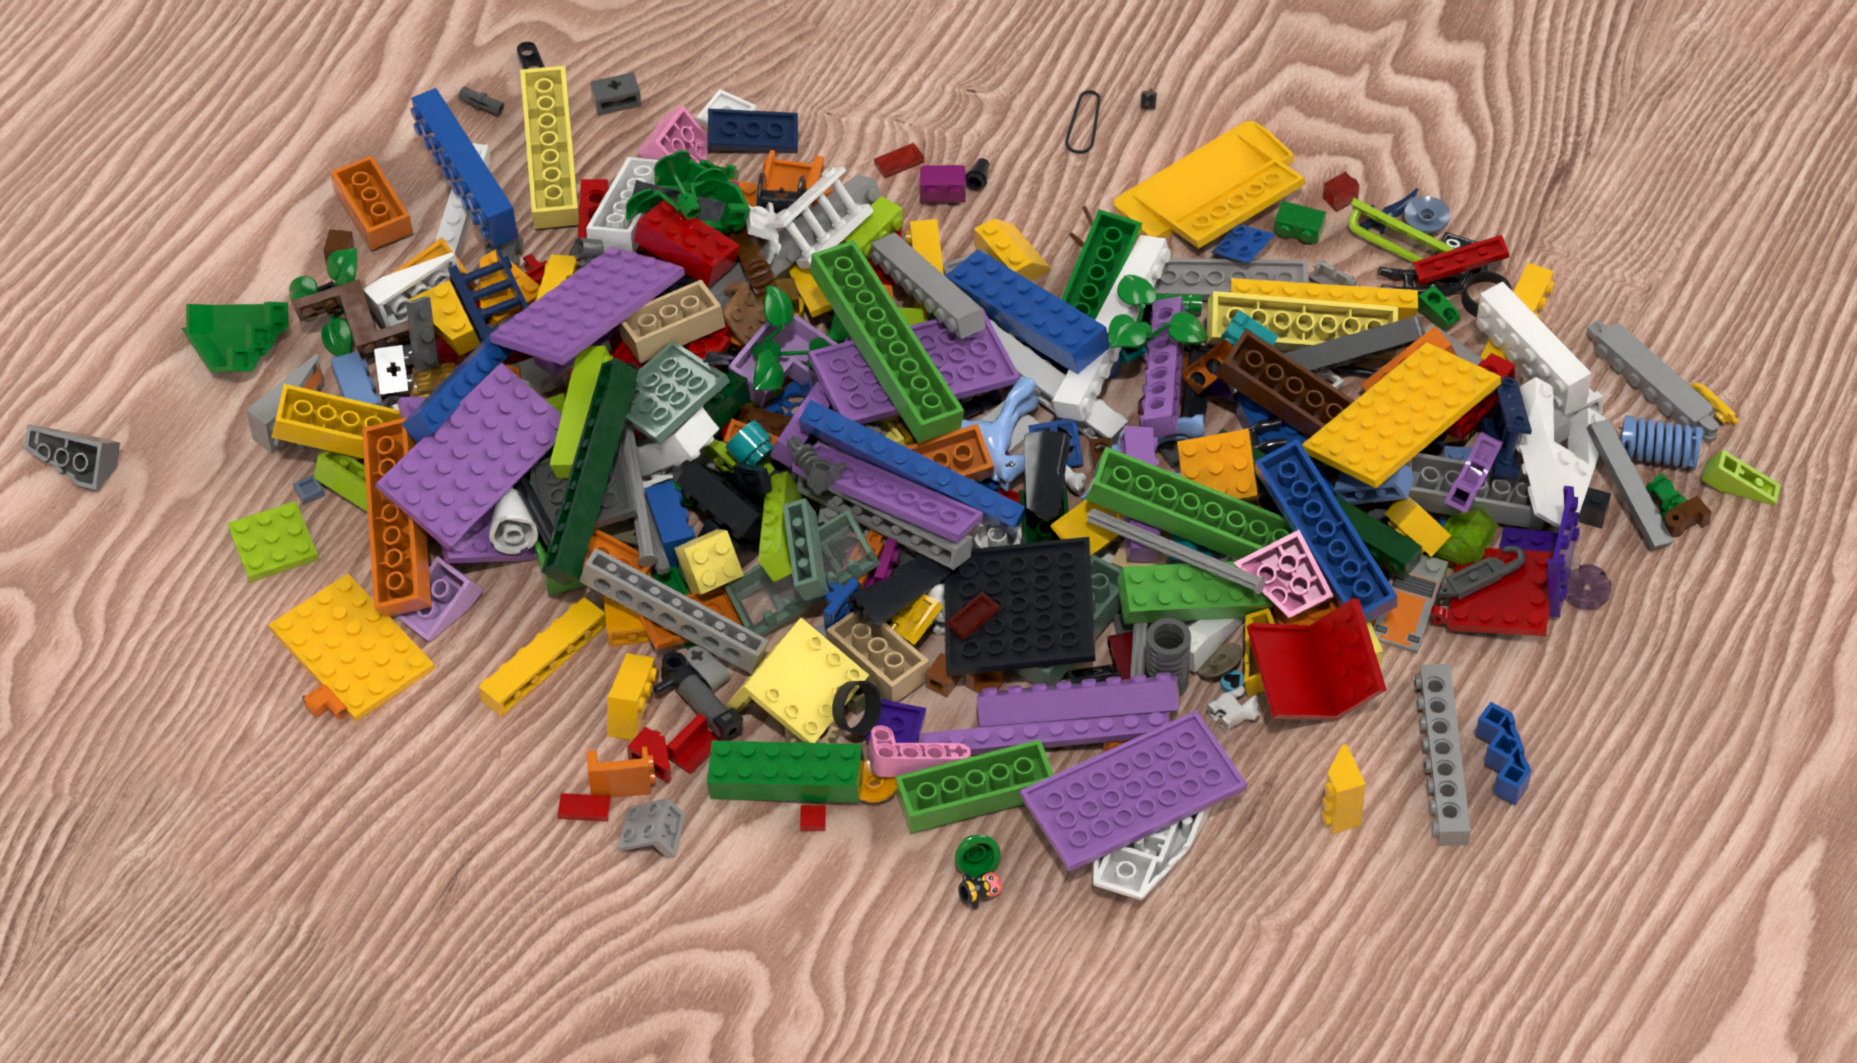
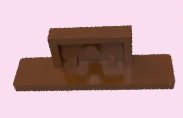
(770, 421)

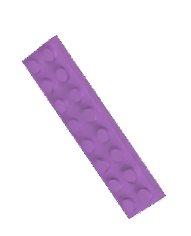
(899, 496)

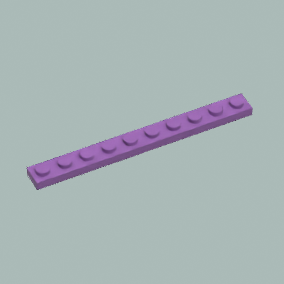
(1052, 733)

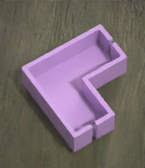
(793, 337)

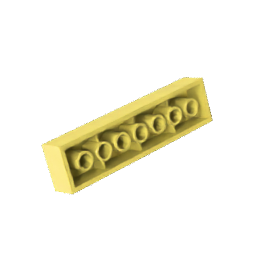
(549, 147)
(1297, 320)

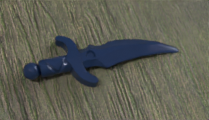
(1391, 210)

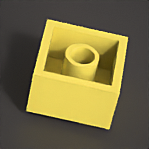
(709, 561)

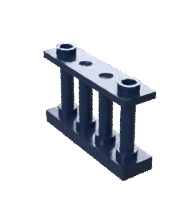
(469, 298)
(1506, 425)

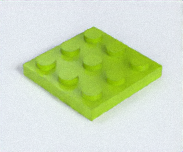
(272, 541)

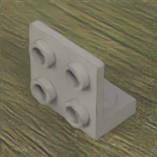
(653, 824)

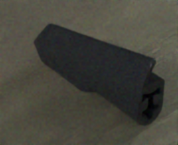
(1045, 472)
(893, 594)

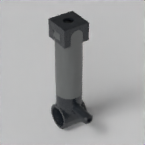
(725, 722)

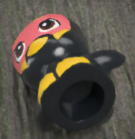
(982, 887)

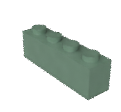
(805, 549)

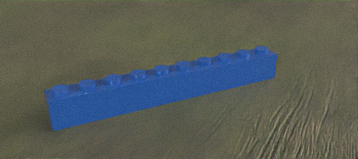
(909, 465)

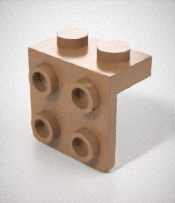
(744, 311)

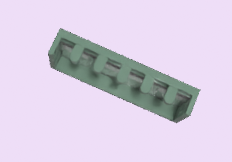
(769, 604)

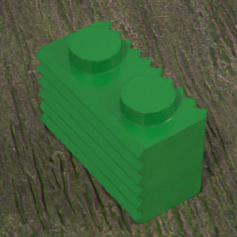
(1299, 222)

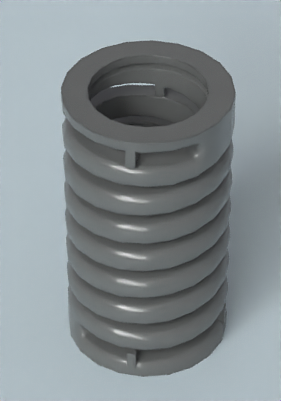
(1168, 650)

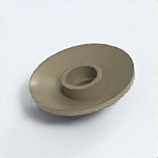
(1221, 660)

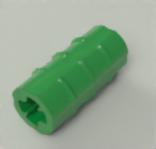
(1191, 302)

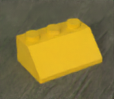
(1010, 248)
(1343, 793)

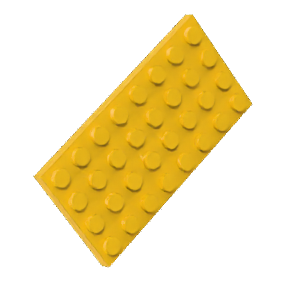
(1401, 414)

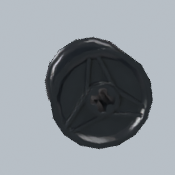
(779, 204)

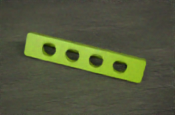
(1422, 238)

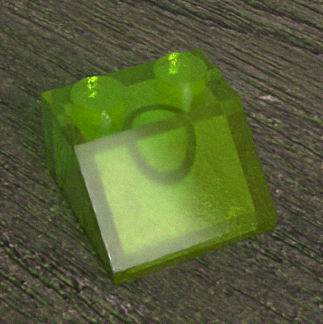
(1469, 536)

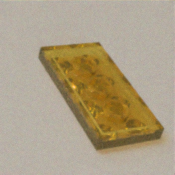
(428, 380)

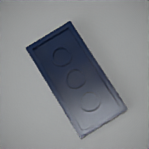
(752, 131)

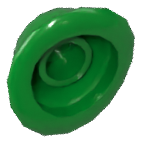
(977, 855)

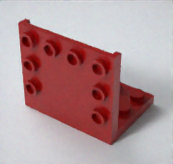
(1318, 667)

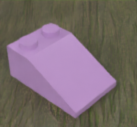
(450, 598)

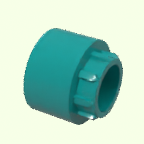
(750, 444)

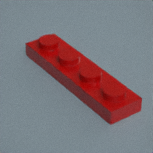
(1461, 259)

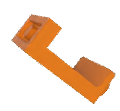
(787, 173)
(621, 777)

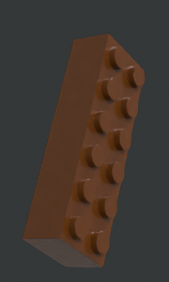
(1281, 385)

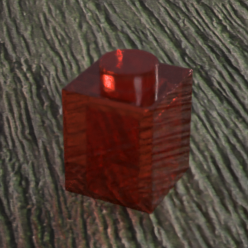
(1341, 191)

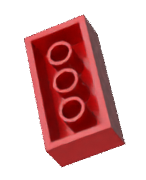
(686, 243)

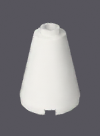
(512, 524)

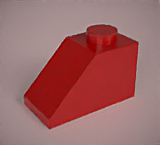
(655, 746)

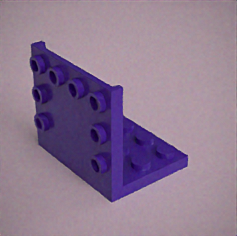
(1560, 543)

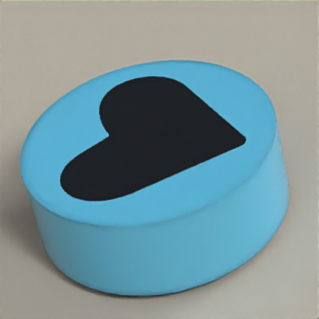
(1231, 680)

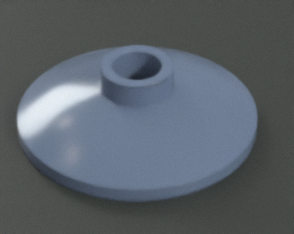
(1427, 214)

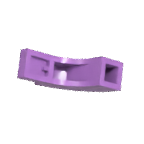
(1473, 473)

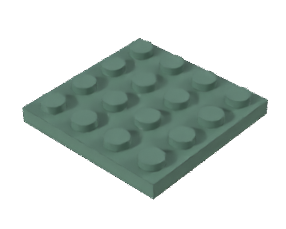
(671, 391)

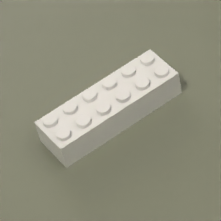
(610, 220)
(1533, 347)

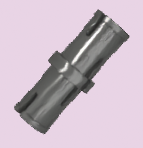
(481, 100)

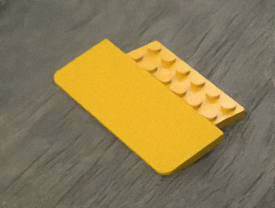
(1213, 186)

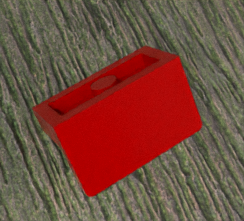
(691, 745)

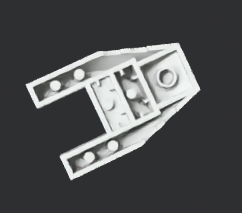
(1547, 462)
(1142, 864)

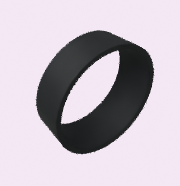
(1467, 302)
(872, 708)

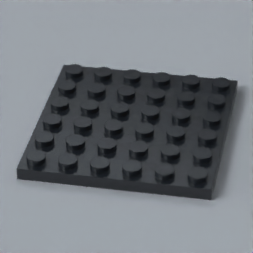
(1042, 605)

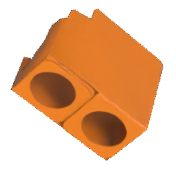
(1221, 352)

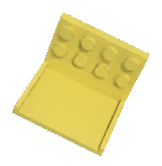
(800, 681)

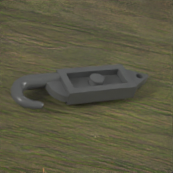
(1480, 575)

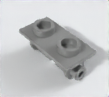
(1328, 275)

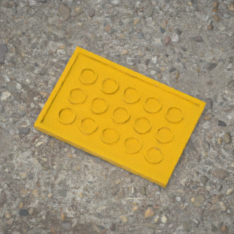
(351, 647)

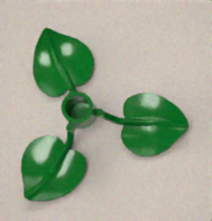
(686, 202)
(341, 268)
(777, 311)
(1127, 333)

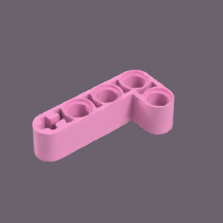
(896, 759)

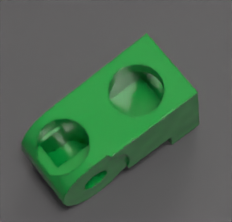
(1438, 308)

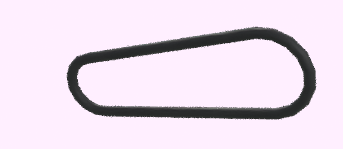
(1094, 126)

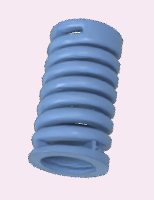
(1659, 437)

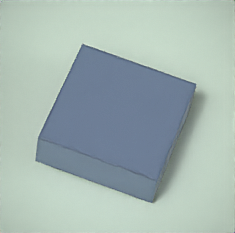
(308, 490)

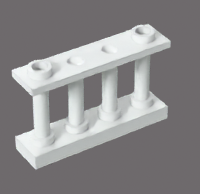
(841, 226)

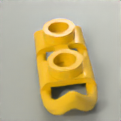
(1723, 412)

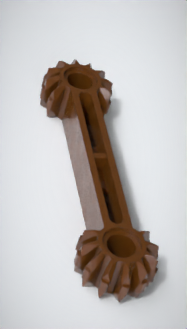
(753, 261)

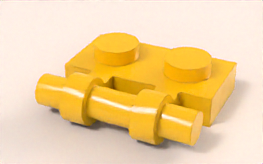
(915, 618)

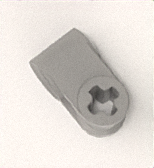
(707, 667)

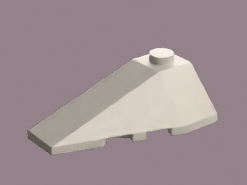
(390, 293)
(1207, 637)

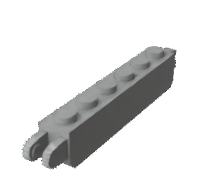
(1653, 378)

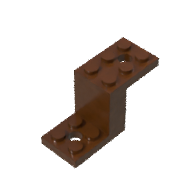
(359, 316)

